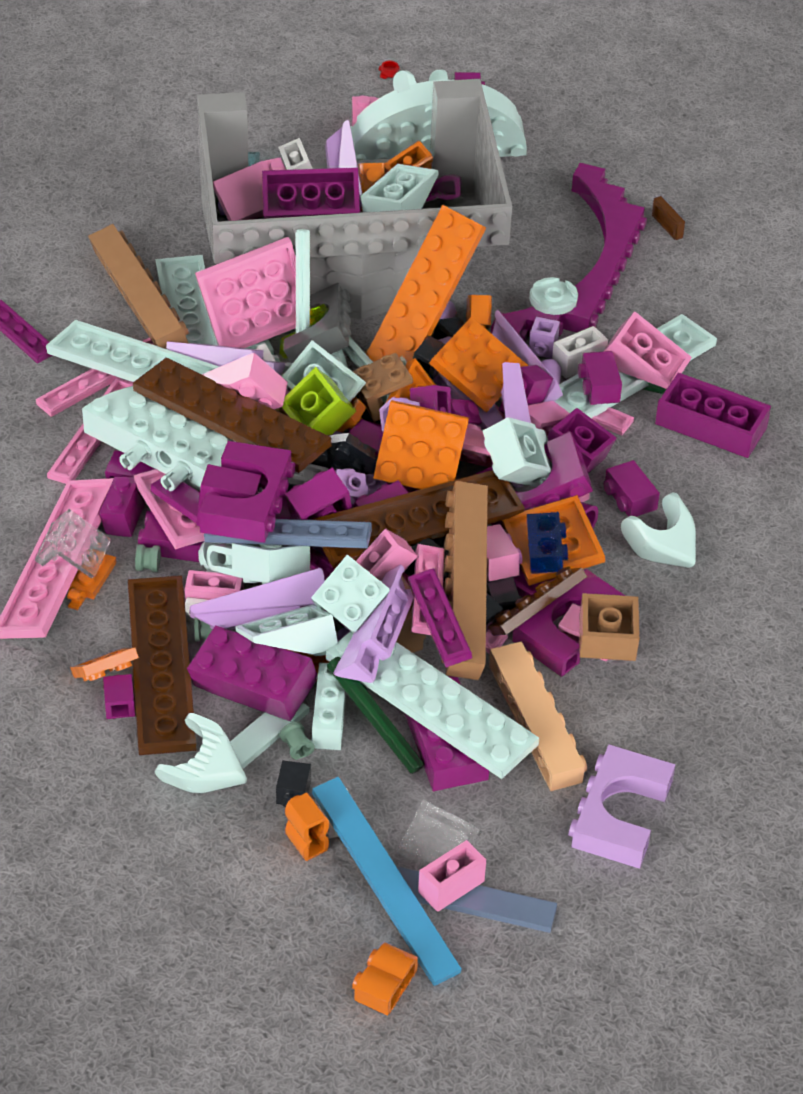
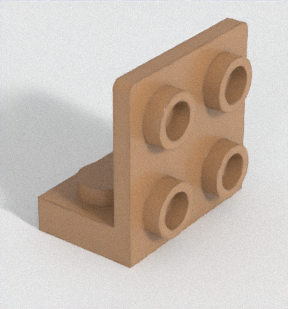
(381, 379)

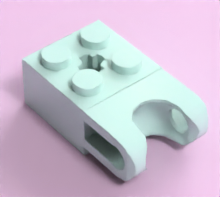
(518, 452)
(259, 561)

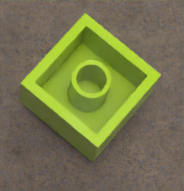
(318, 403)

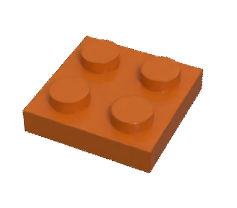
(113, 661)

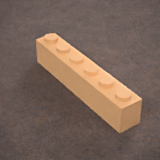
(536, 712)

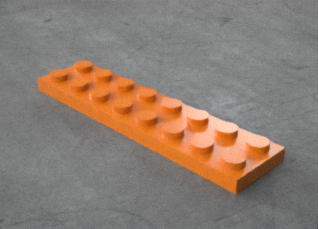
(427, 285)

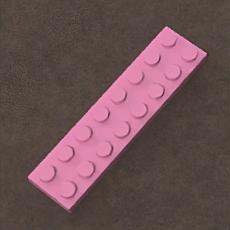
(43, 588)

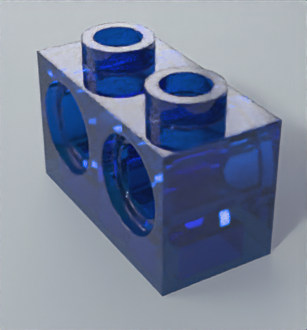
(543, 538)

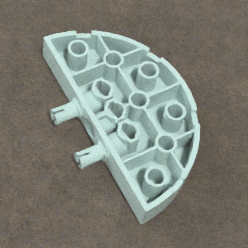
(406, 117)
(154, 436)

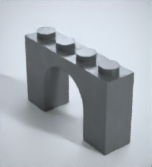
(331, 331)

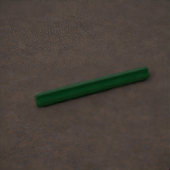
(379, 720)

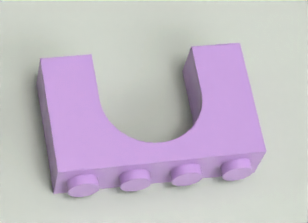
(617, 773)

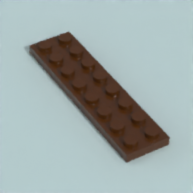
(230, 412)
(422, 513)
(161, 670)

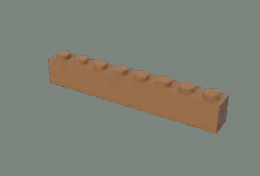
(137, 287)
(467, 571)

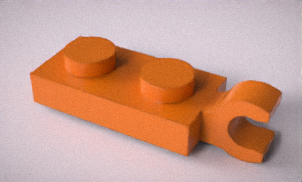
(84, 586)

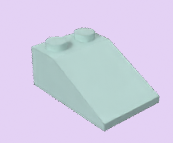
(400, 189)
(315, 356)
(300, 630)

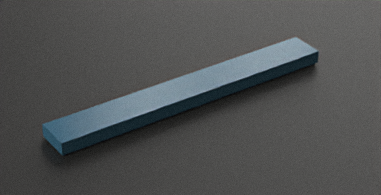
(386, 881)

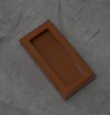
(668, 218)

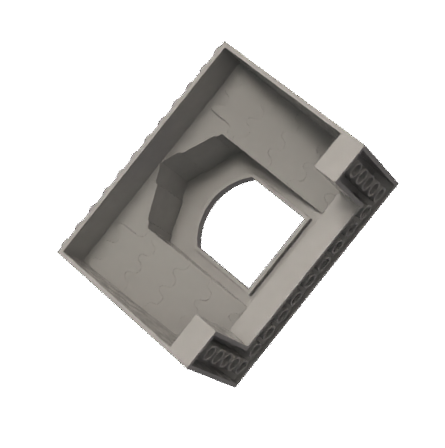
(369, 249)

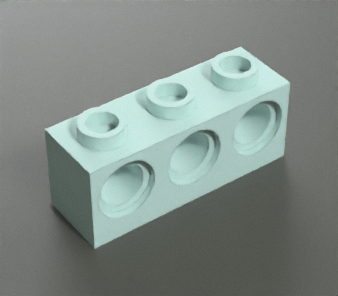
(328, 711)

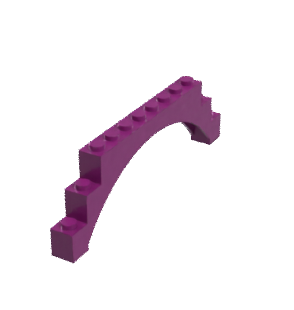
(620, 228)

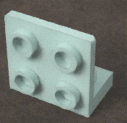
(350, 594)

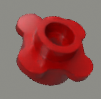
(388, 69)

